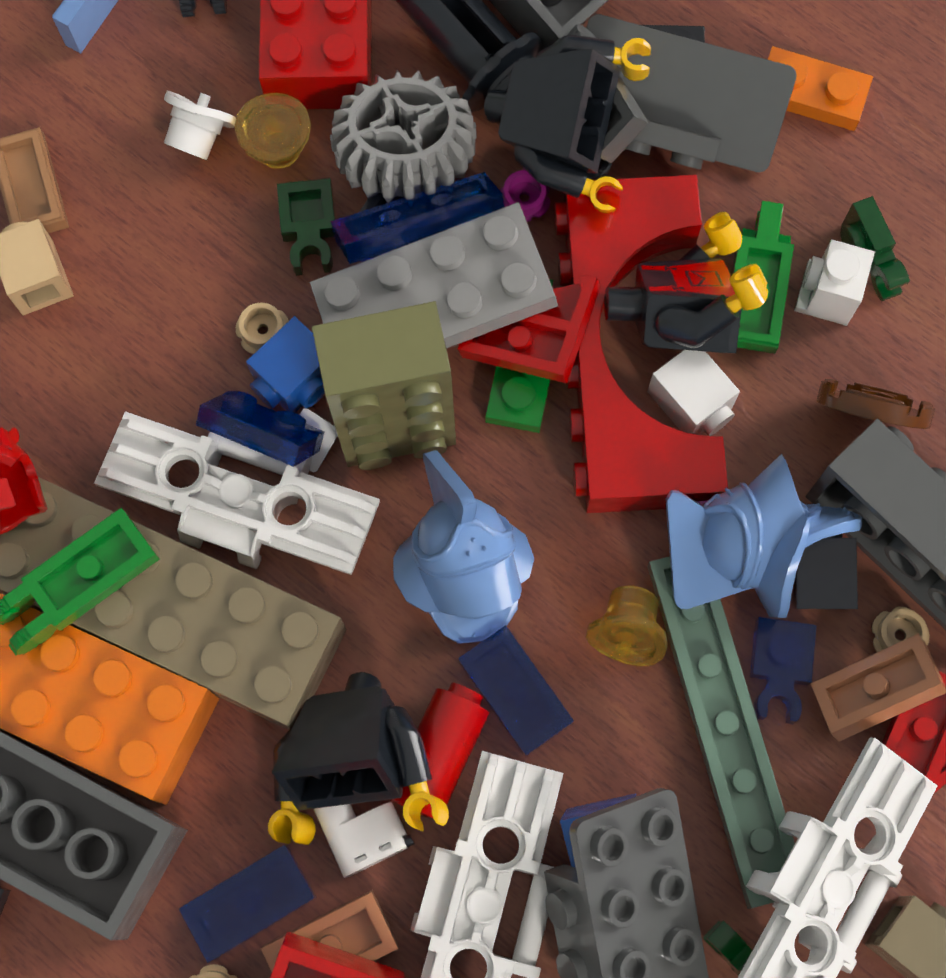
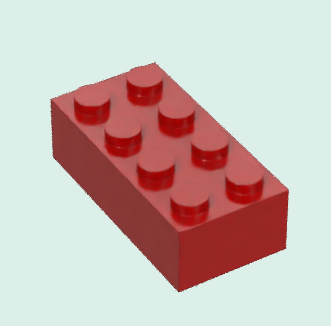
(315, 49)

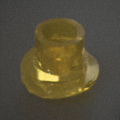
(273, 129)
(629, 628)

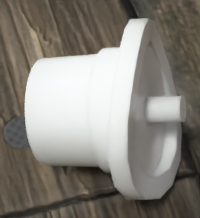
(195, 126)

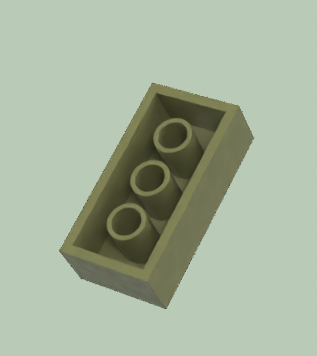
(388, 384)

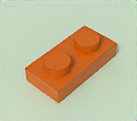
(825, 89)

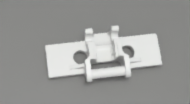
(232, 507)
(828, 868)
(470, 891)

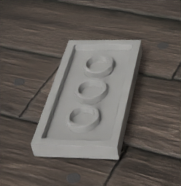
(476, 273)

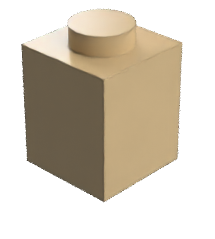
(31, 267)

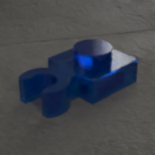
(783, 658)

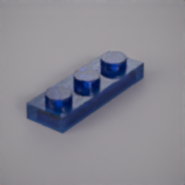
(410, 220)

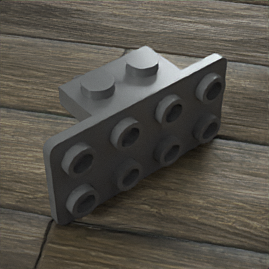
(703, 98)
(630, 896)

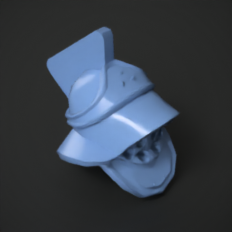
(747, 540)
(462, 560)

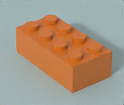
(102, 708)

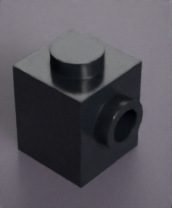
(828, 575)

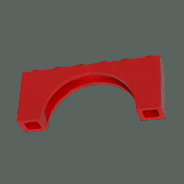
(626, 454)

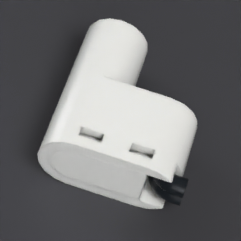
(362, 839)

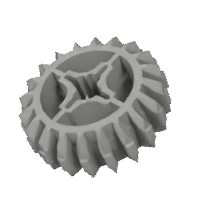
(403, 136)

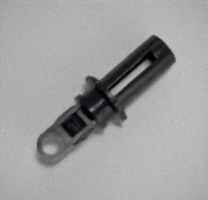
(477, 47)

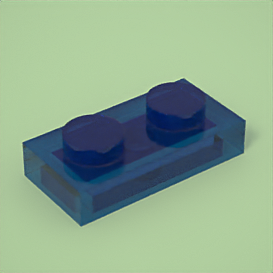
(272, 433)
(515, 691)
(247, 903)

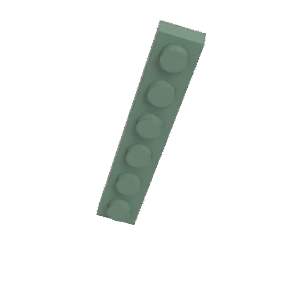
(726, 732)

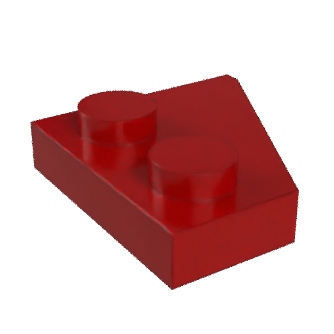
(544, 342)

